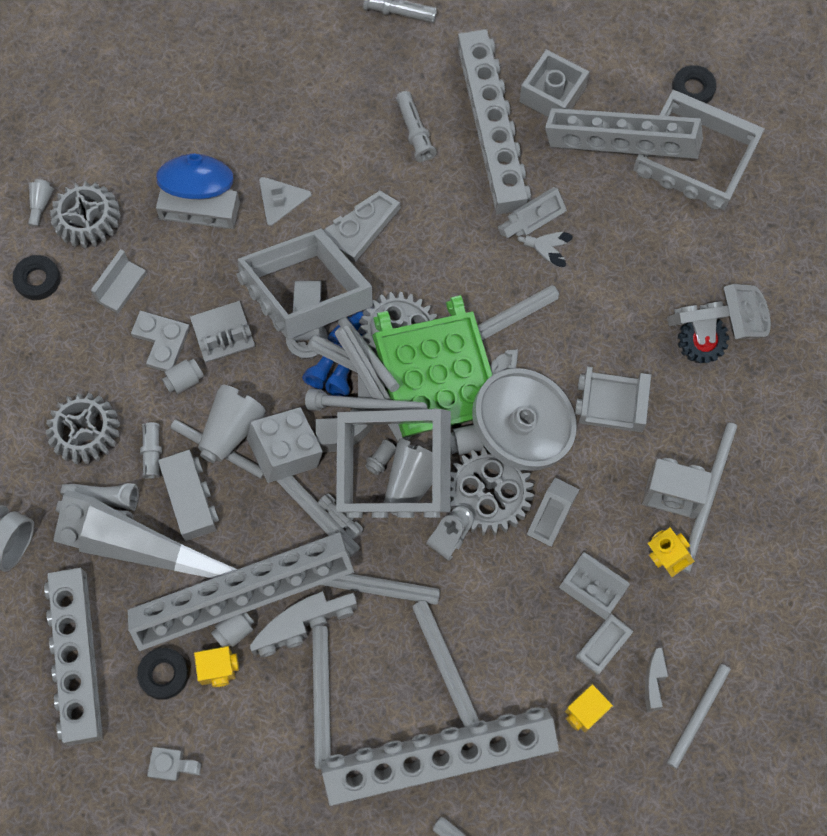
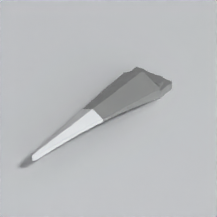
(110, 534)

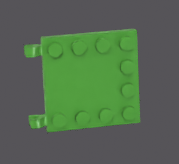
(435, 363)

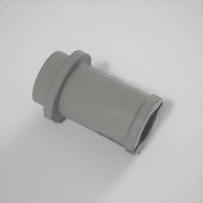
(380, 458)

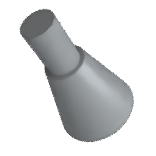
(39, 195)

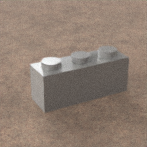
(214, 211)
(188, 495)

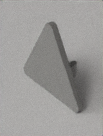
(280, 198)

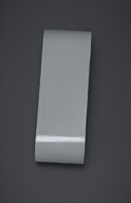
(305, 295)

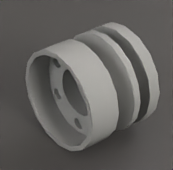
(15, 537)

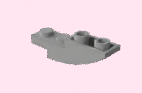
(290, 625)

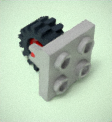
(702, 335)

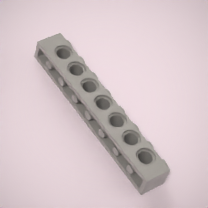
(470, 47)
(239, 591)
(454, 762)

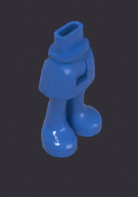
(317, 375)

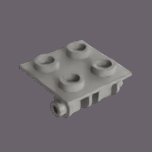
(222, 331)

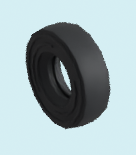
(698, 73)
(32, 263)
(167, 690)

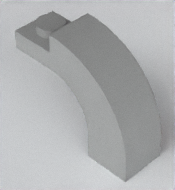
(327, 428)

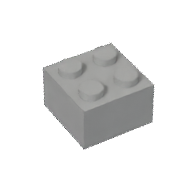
(553, 84)
(284, 444)
(677, 488)

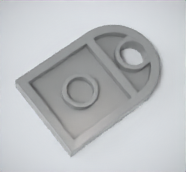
(747, 311)

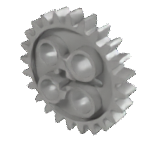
(403, 310)
(508, 478)

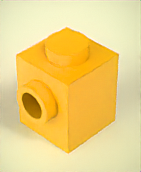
(216, 666)

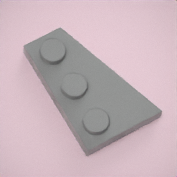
(361, 226)

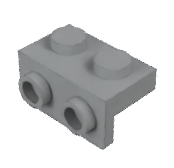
(594, 585)

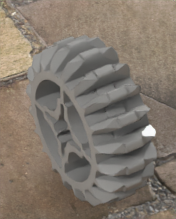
(70, 212)
(74, 448)

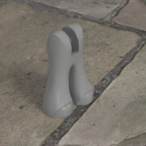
(120, 496)

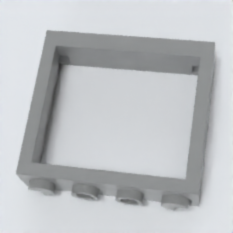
(717, 121)
(294, 251)
(440, 469)

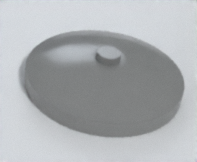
(524, 419)

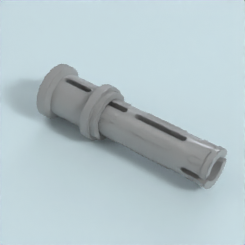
(402, 8)
(417, 135)

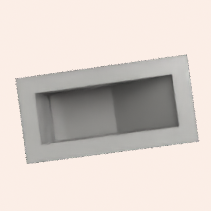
(553, 511)

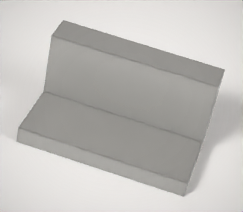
(118, 282)

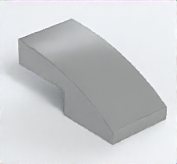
(655, 672)

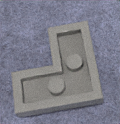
(165, 334)

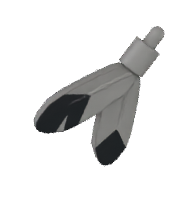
(545, 244)

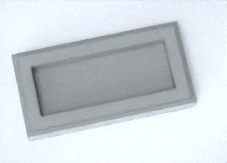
(604, 644)

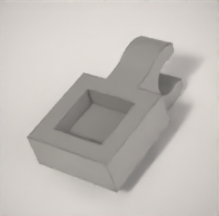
(168, 764)

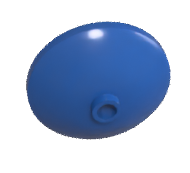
(194, 177)

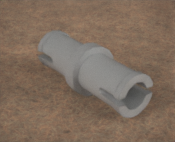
(150, 450)

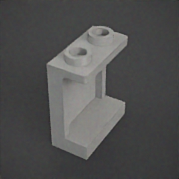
(613, 400)

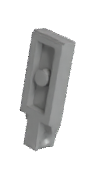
(533, 214)

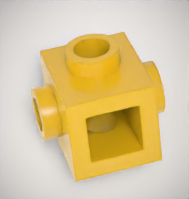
(670, 551)

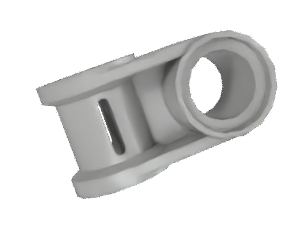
(451, 531)

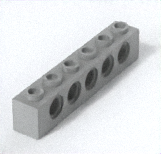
(625, 132)
(88, 727)

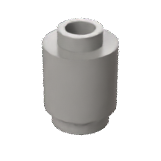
(182, 376)
(465, 440)
(233, 630)

